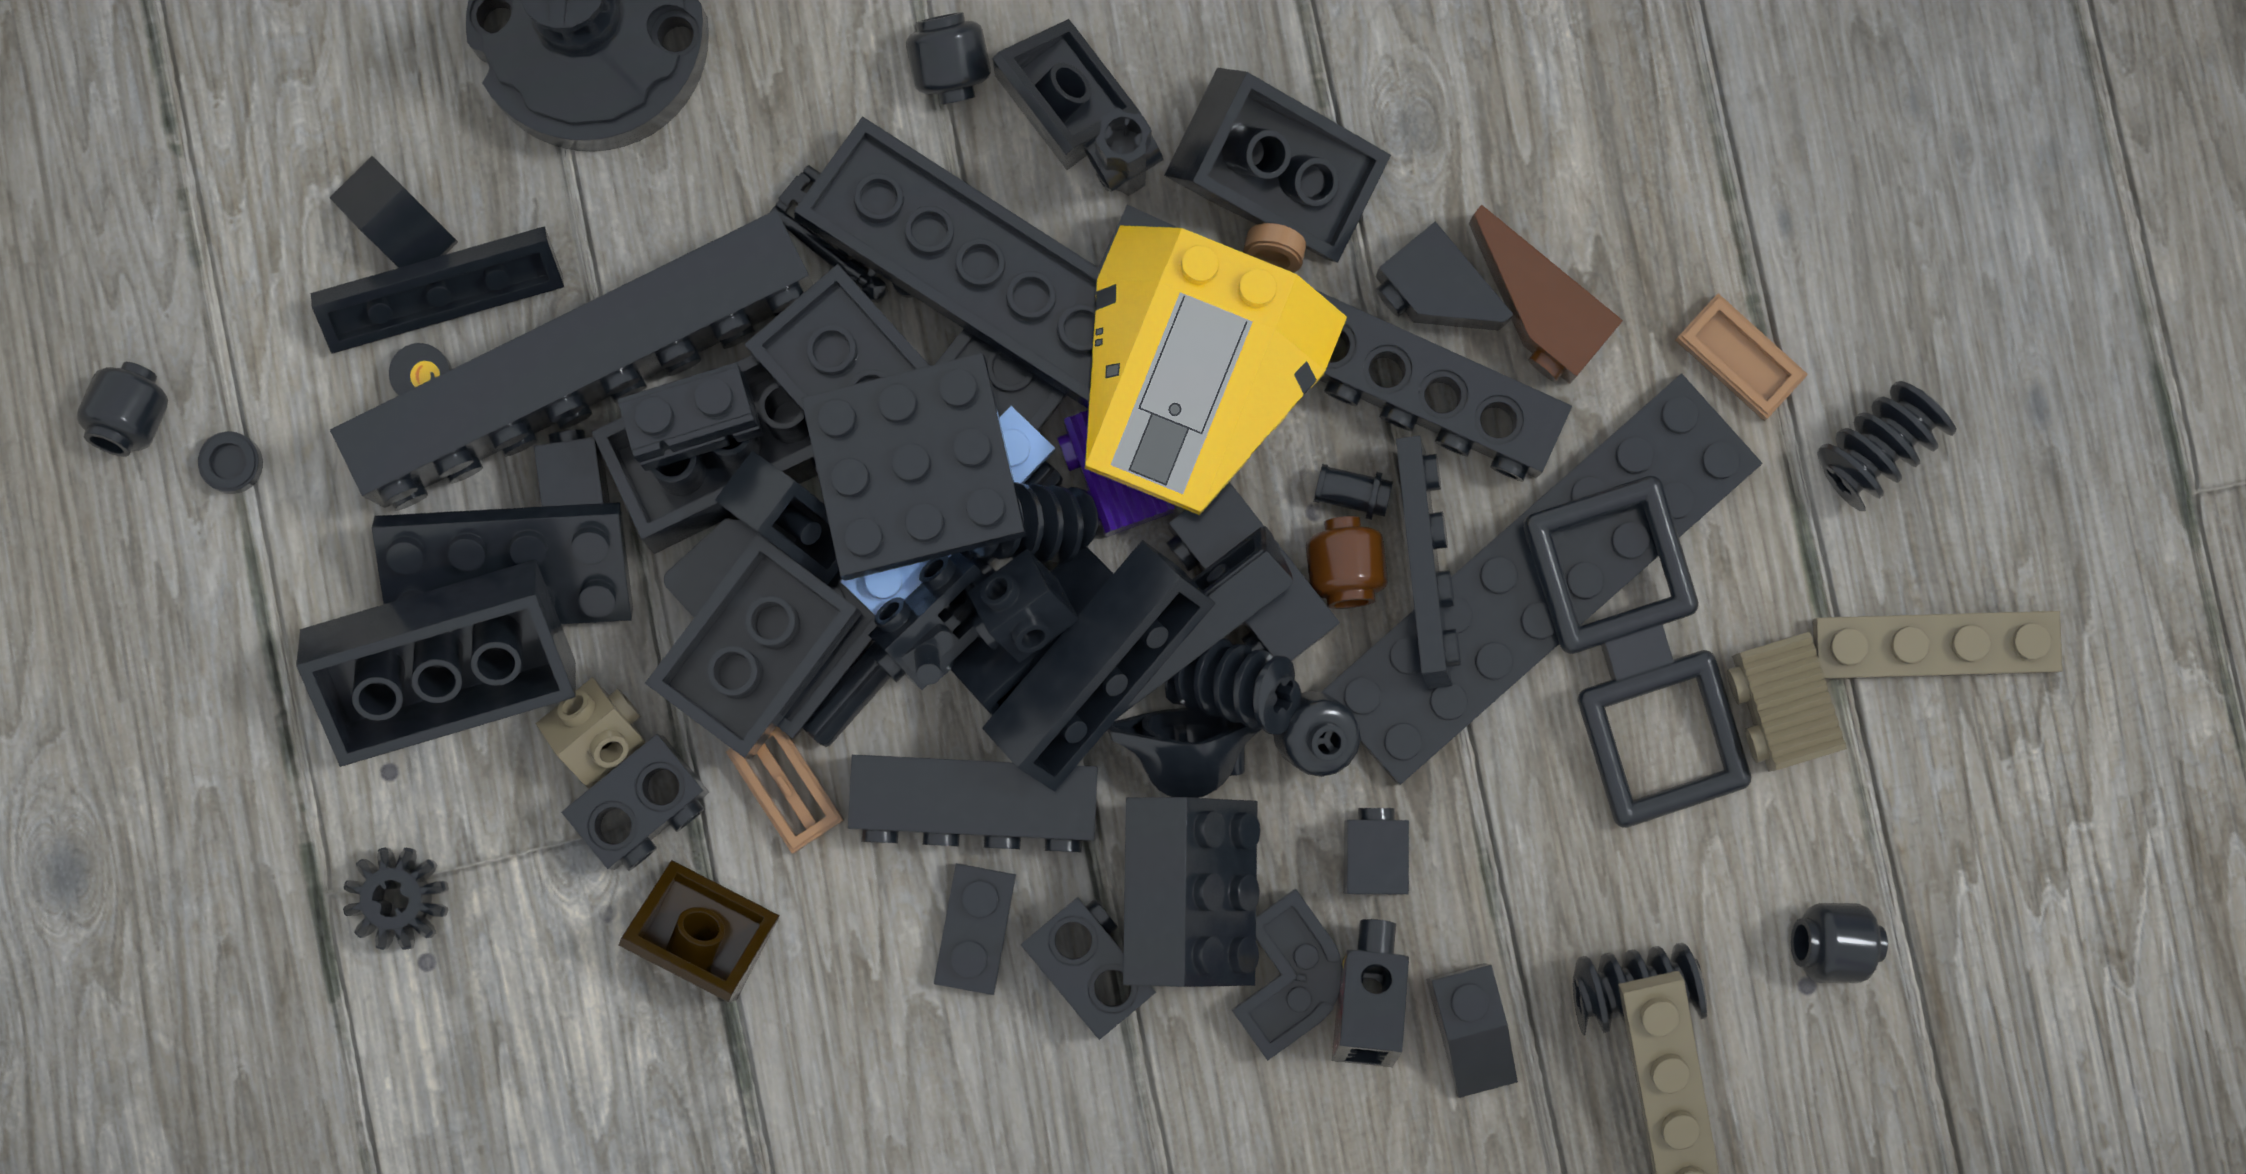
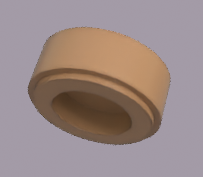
(1276, 245)

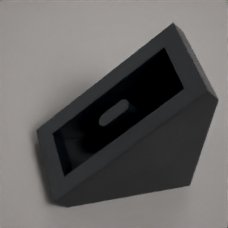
(391, 216)

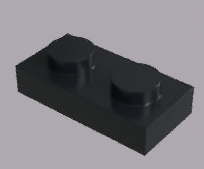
(975, 929)

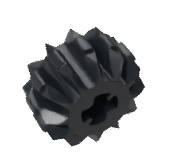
(378, 911)

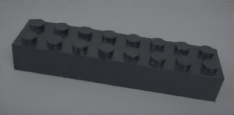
(573, 364)

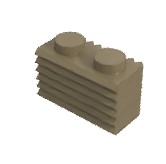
(1786, 703)

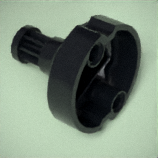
(589, 68)

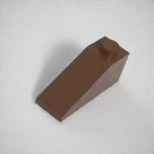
(1550, 309)

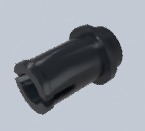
(1353, 490)

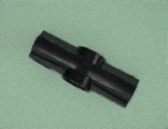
(1123, 151)

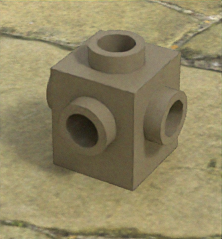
(592, 731)

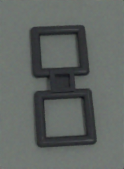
(1637, 651)

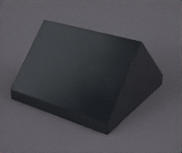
(1061, 88)

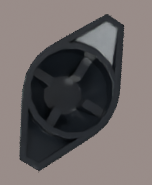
(1185, 749)

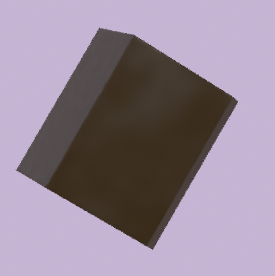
(700, 931)

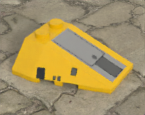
(1196, 361)

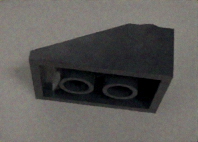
(1277, 162)

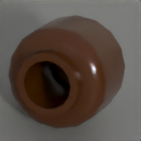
(1347, 563)

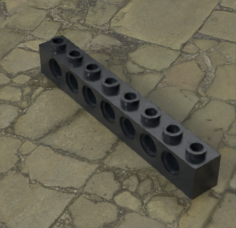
(1534, 415)

